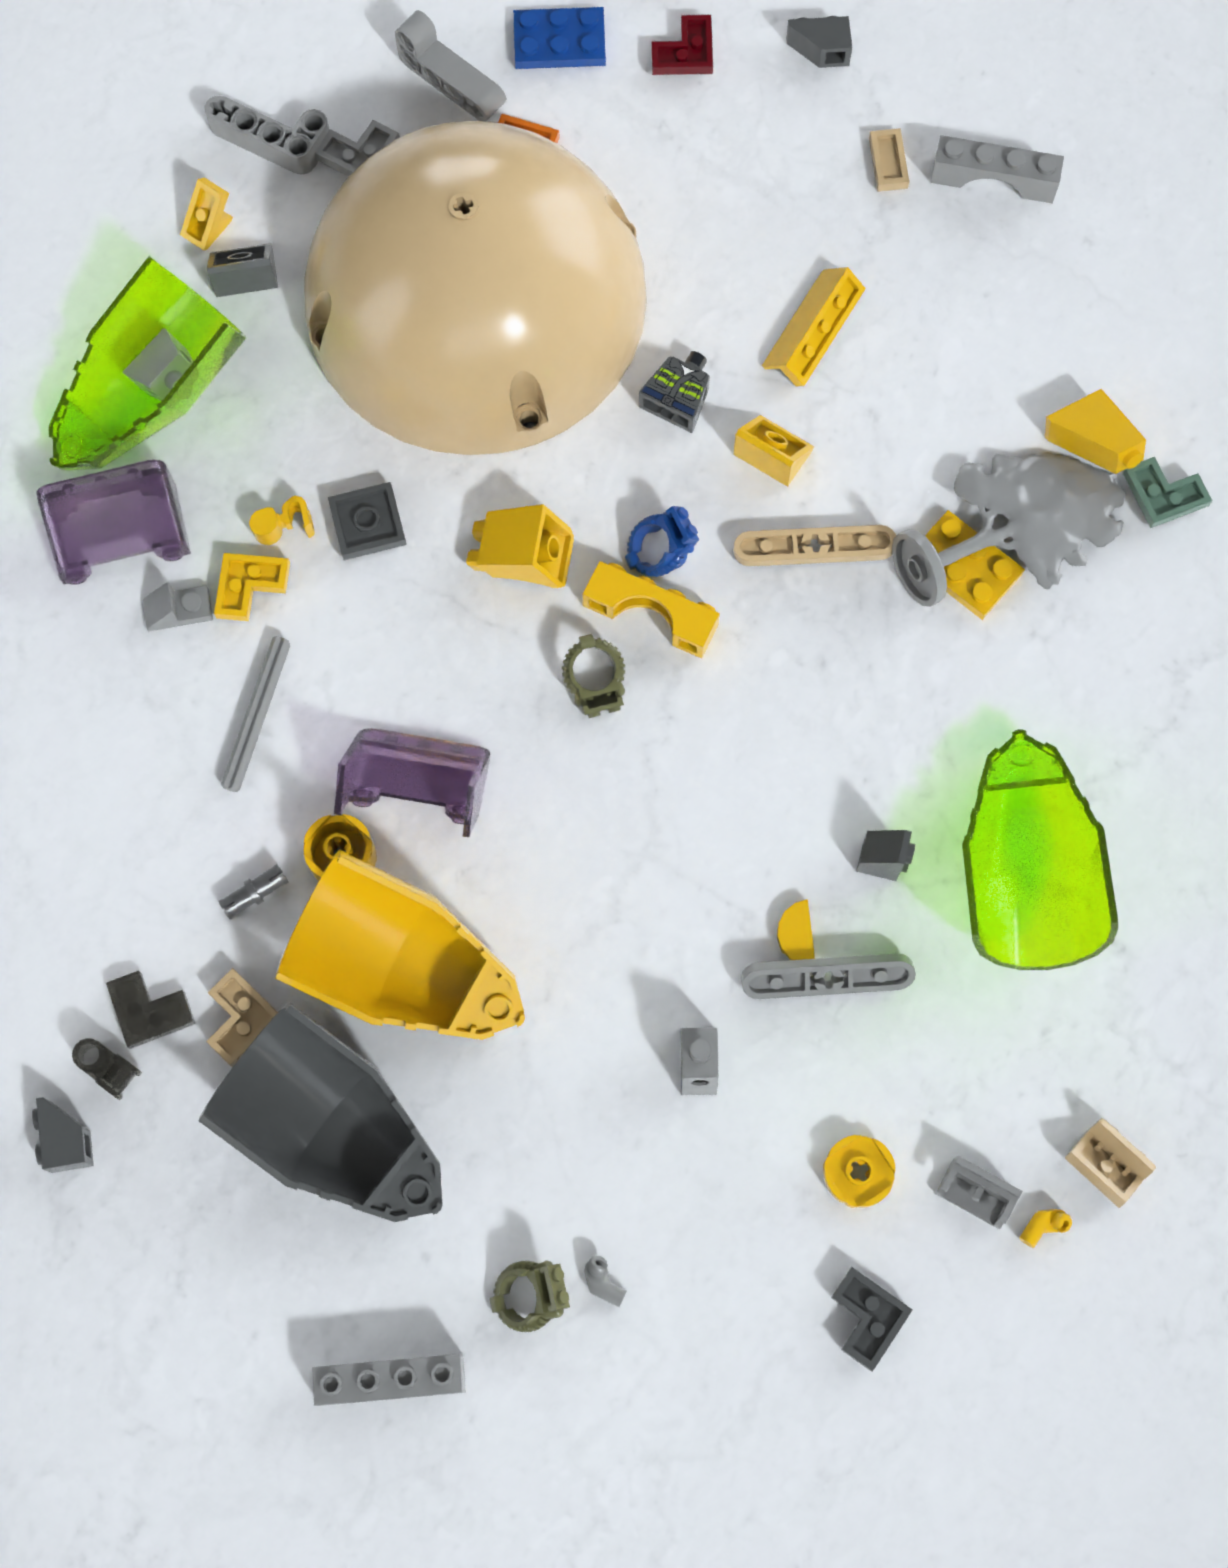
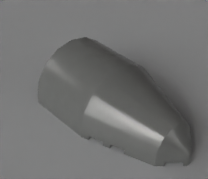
(324, 1122)

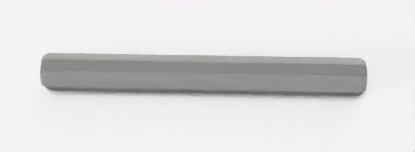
(255, 714)

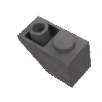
(821, 40)
(886, 853)
(63, 1140)

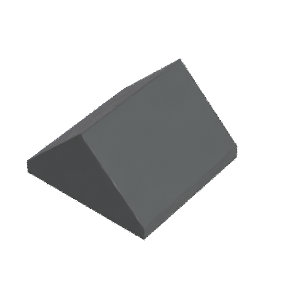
(242, 270)

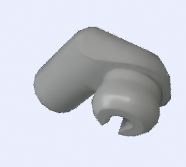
(599, 1282)

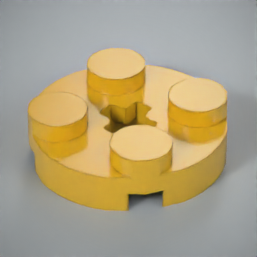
(879, 1177)

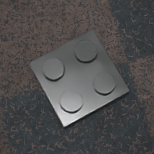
(367, 521)

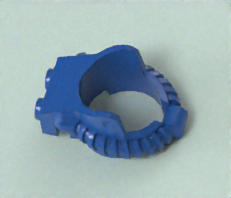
(681, 538)

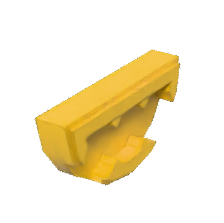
(795, 932)

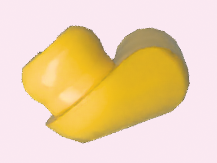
(1045, 1222)

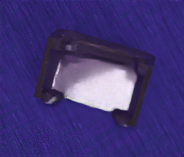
(112, 518)

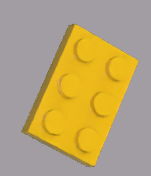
(978, 578)

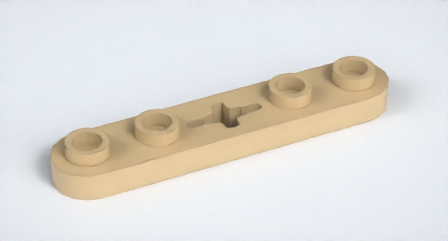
(781, 546)

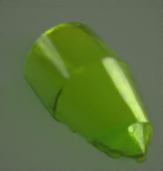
(107, 411)
(1036, 863)

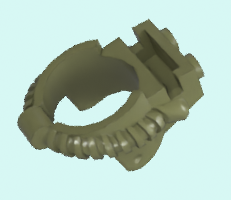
(599, 700)
(550, 1294)

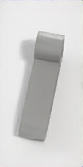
(445, 69)
(230, 119)

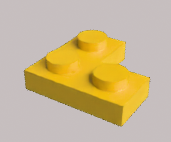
(242, 576)

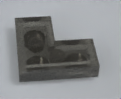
(147, 1019)

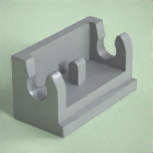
(978, 1192)

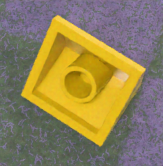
(771, 449)

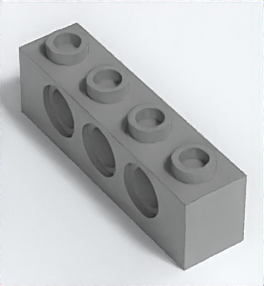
(388, 1379)

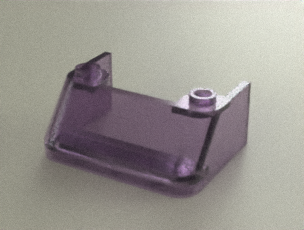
(413, 770)

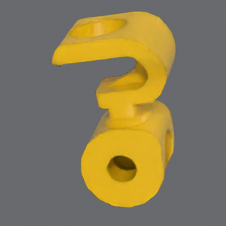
(268, 524)

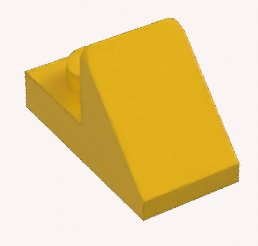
(206, 214)

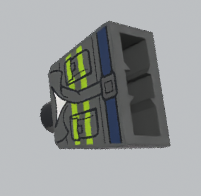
(677, 391)

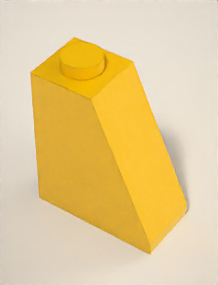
(1097, 433)

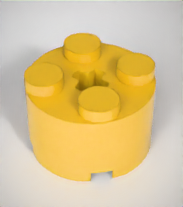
(335, 833)

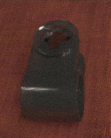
(109, 1071)

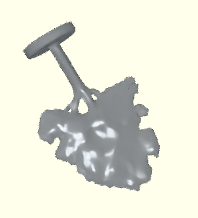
(1048, 509)

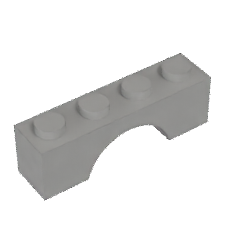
(1030, 172)

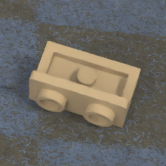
(1110, 1162)

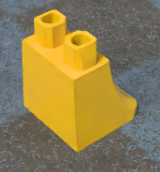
(523, 546)

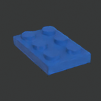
(559, 38)

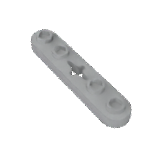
(860, 975)

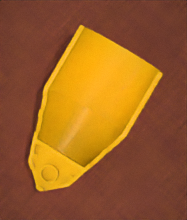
(396, 957)

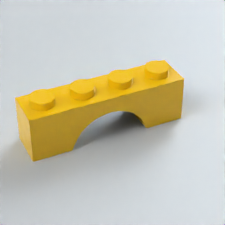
(615, 590)

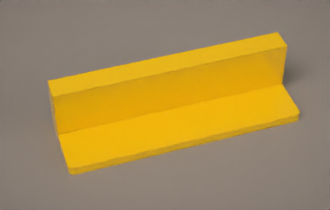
(815, 324)

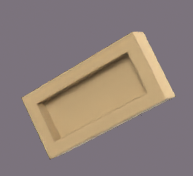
(889, 160)

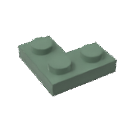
(1162, 500)

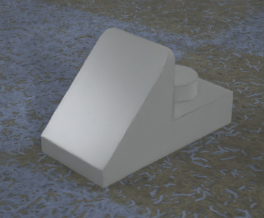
(172, 608)

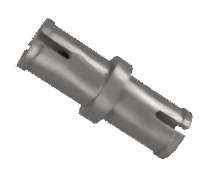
(253, 891)

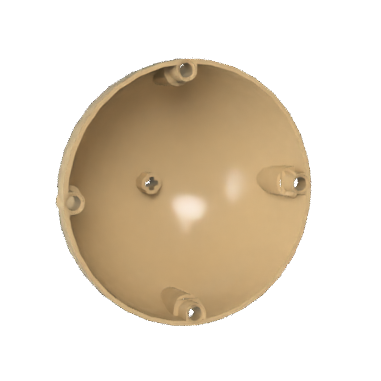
(474, 281)

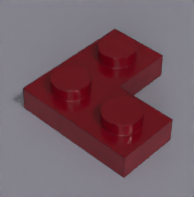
(690, 54)

